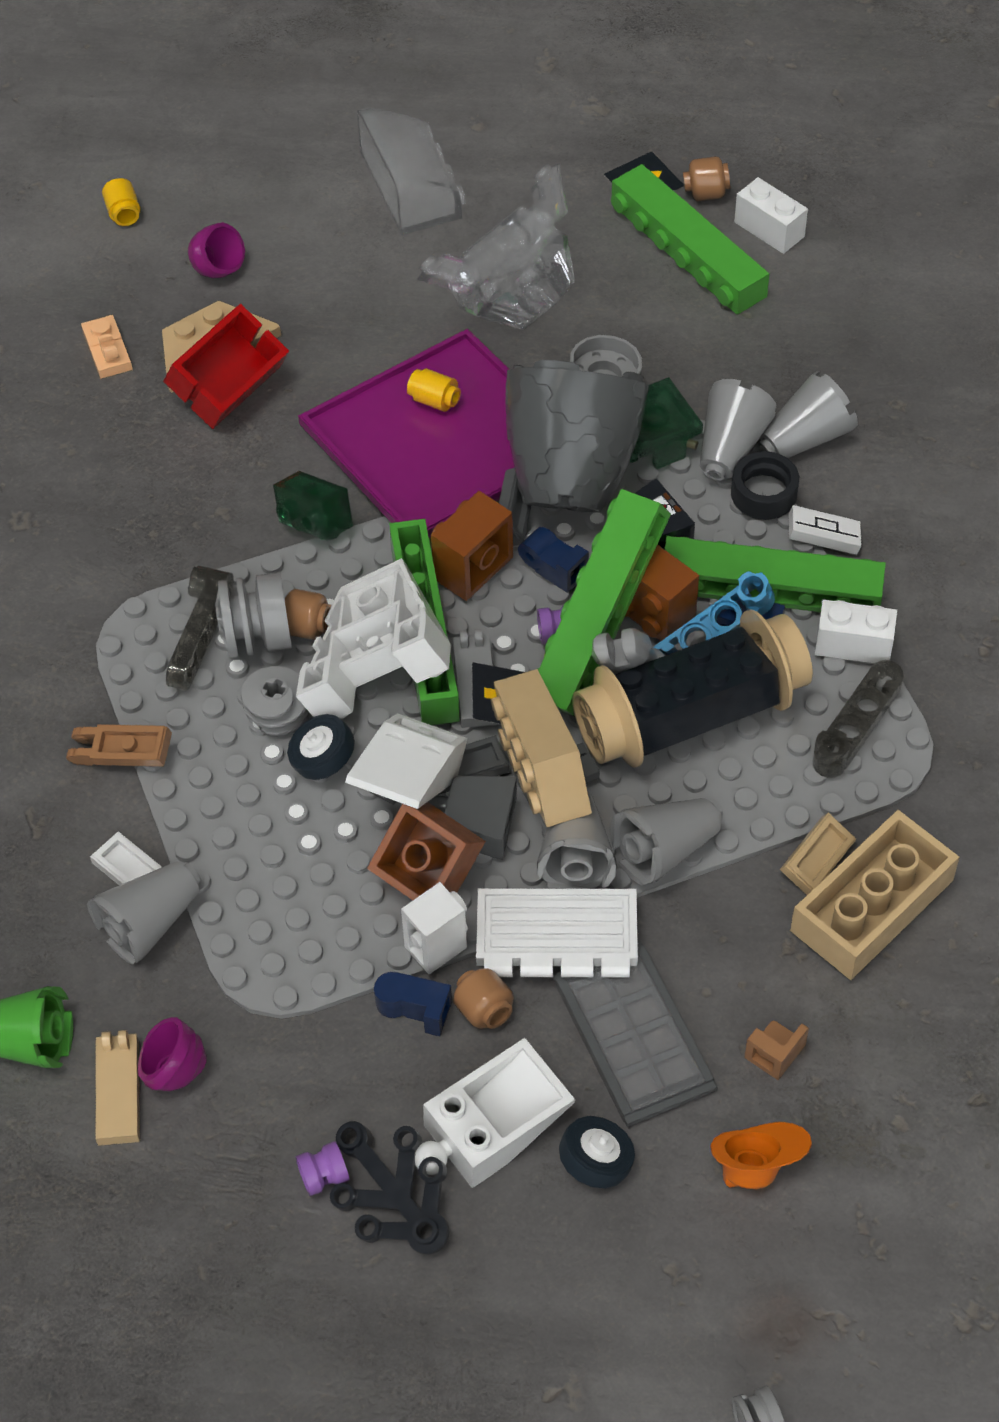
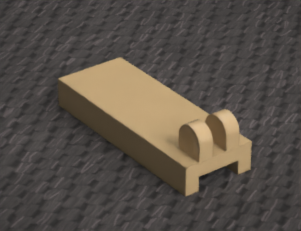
(117, 1088)

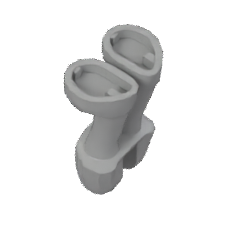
(625, 652)

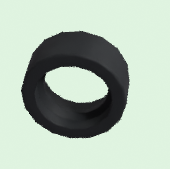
(765, 464)

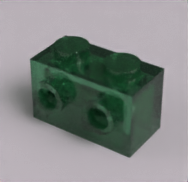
(313, 505)

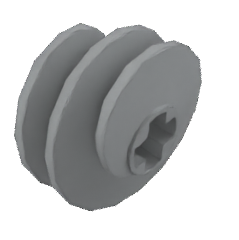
(272, 701)

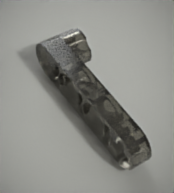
(199, 628)
(833, 764)

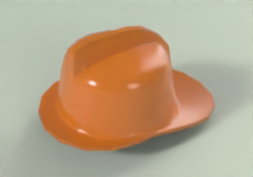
(757, 1153)

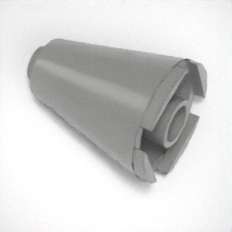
(809, 418)
(733, 425)
(662, 836)
(577, 854)
(144, 908)

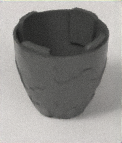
(571, 432)

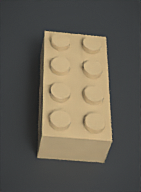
(540, 748)
(874, 894)

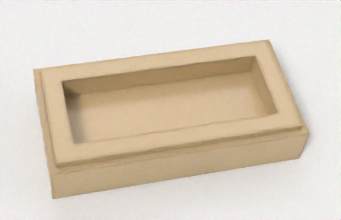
(818, 853)

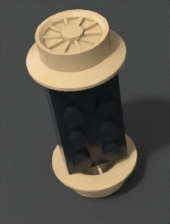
(693, 689)

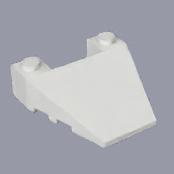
(370, 632)

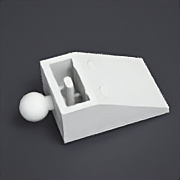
(408, 761)
(499, 1104)

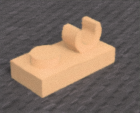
(106, 346)

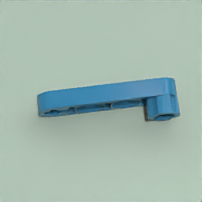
(707, 619)

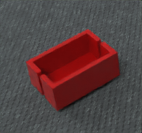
(225, 366)

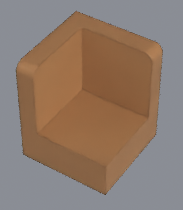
(775, 1047)

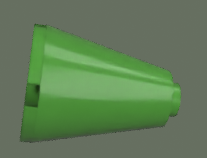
(36, 1027)

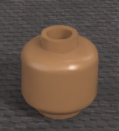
(707, 178)
(306, 613)
(483, 998)

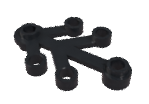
(395, 1192)

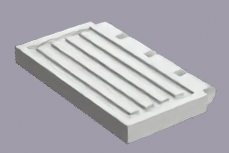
(557, 929)

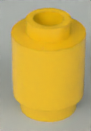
(121, 201)
(433, 389)

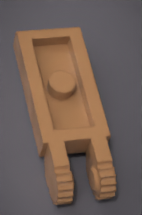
(121, 745)

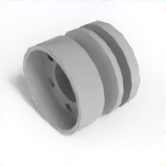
(606, 355)
(253, 614)

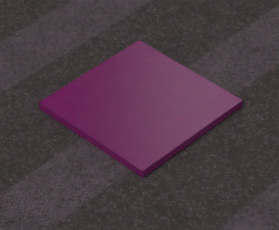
(414, 456)

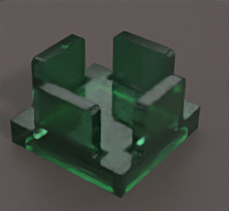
(666, 425)

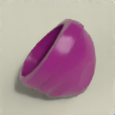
(216, 250)
(171, 1056)

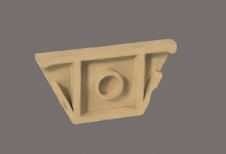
(187, 331)

